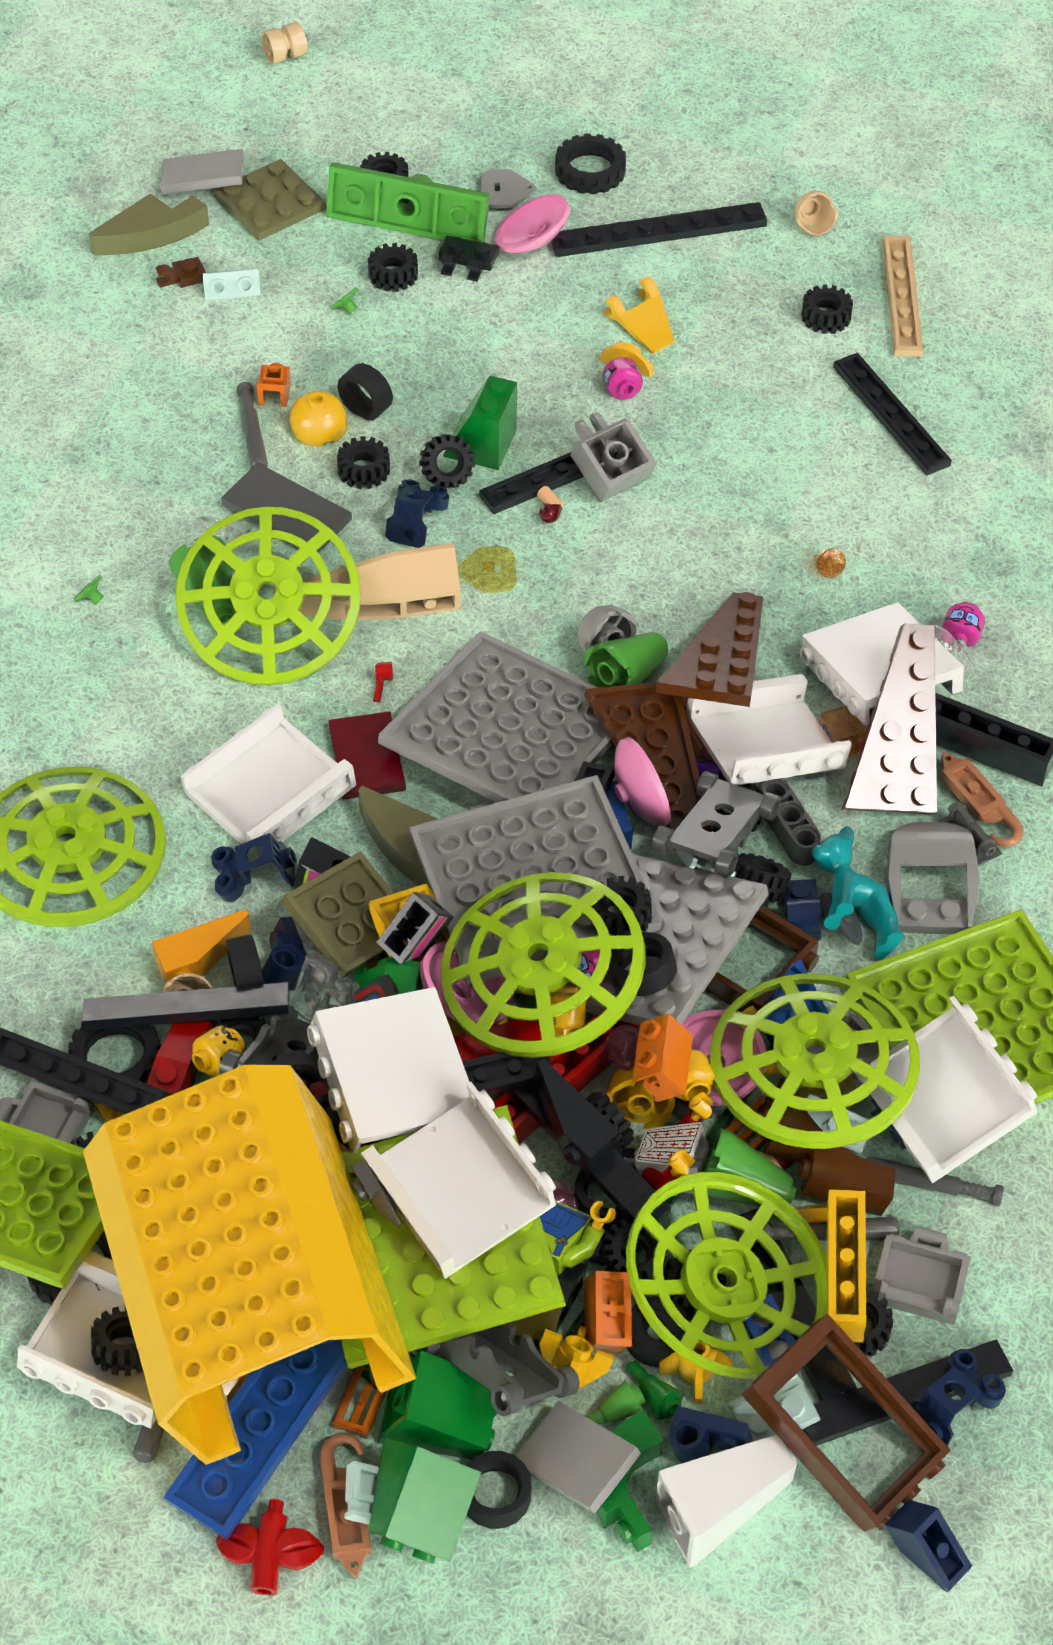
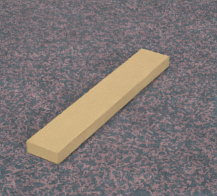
(902, 296)

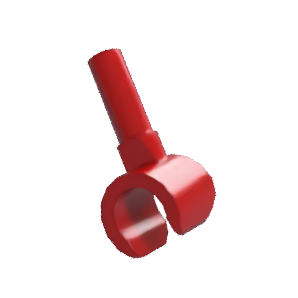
(383, 672)

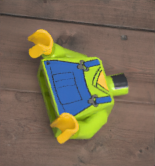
(572, 1234)

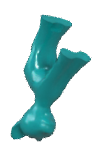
(857, 891)

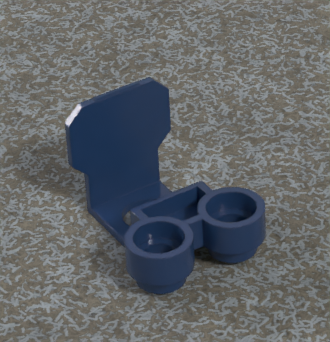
(407, 522)
(236, 867)
(960, 1377)

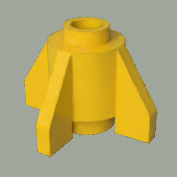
(575, 1353)
(692, 1373)

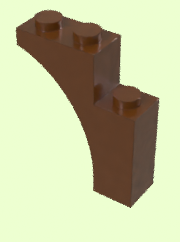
(832, 1167)

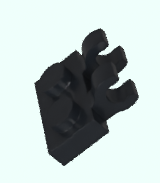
(467, 253)

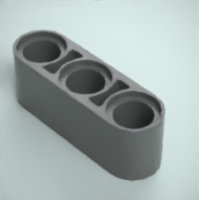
(792, 823)

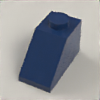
(929, 1543)

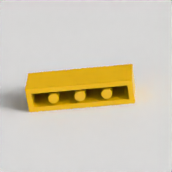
(846, 1261)

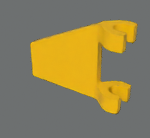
(645, 321)

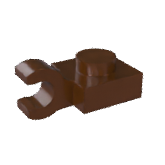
(185, 272)

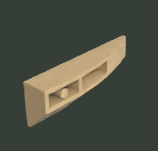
(397, 585)

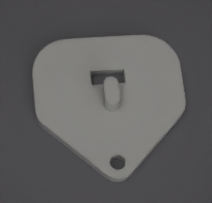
(512, 188)

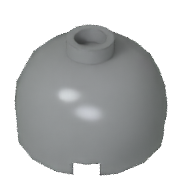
(605, 624)

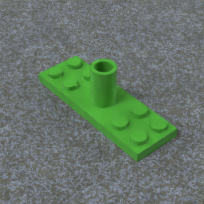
(406, 203)

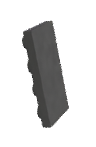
(269, 489)

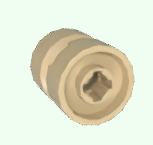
(284, 43)

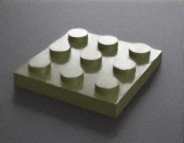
(270, 200)
(337, 912)

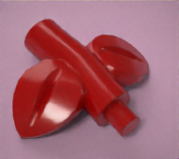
(270, 1547)

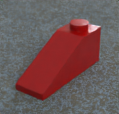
(173, 1064)

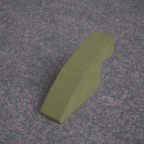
(148, 226)
(389, 827)

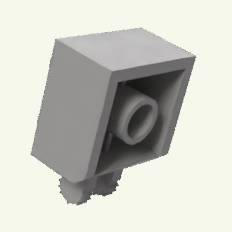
(611, 457)

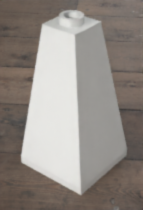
(720, 1492)

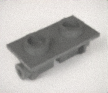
(985, 846)

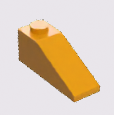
(198, 947)

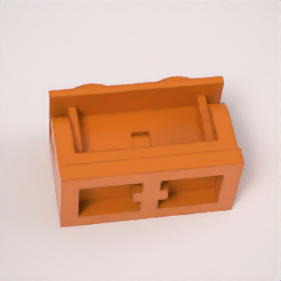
(663, 1057)
(608, 1311)

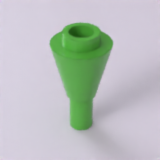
(621, 1403)

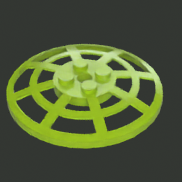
(271, 612)
(78, 852)
(548, 974)
(815, 1070)
(733, 1260)

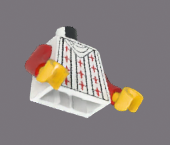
(673, 1149)

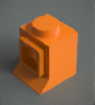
(274, 378)

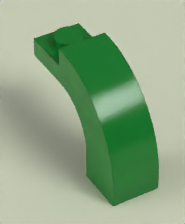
(619, 1504)

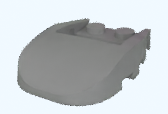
(932, 846)

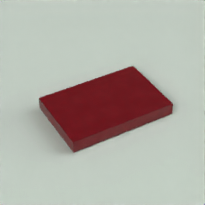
(373, 764)

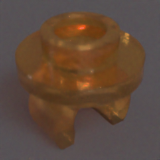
(830, 562)

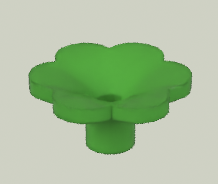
(347, 301)
(91, 591)

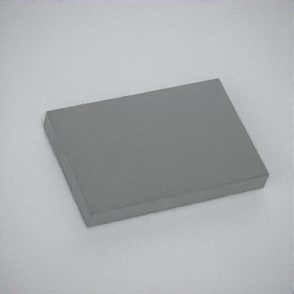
(202, 171)
(577, 1456)

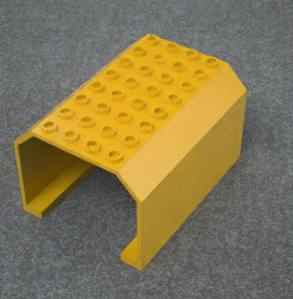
(236, 1244)

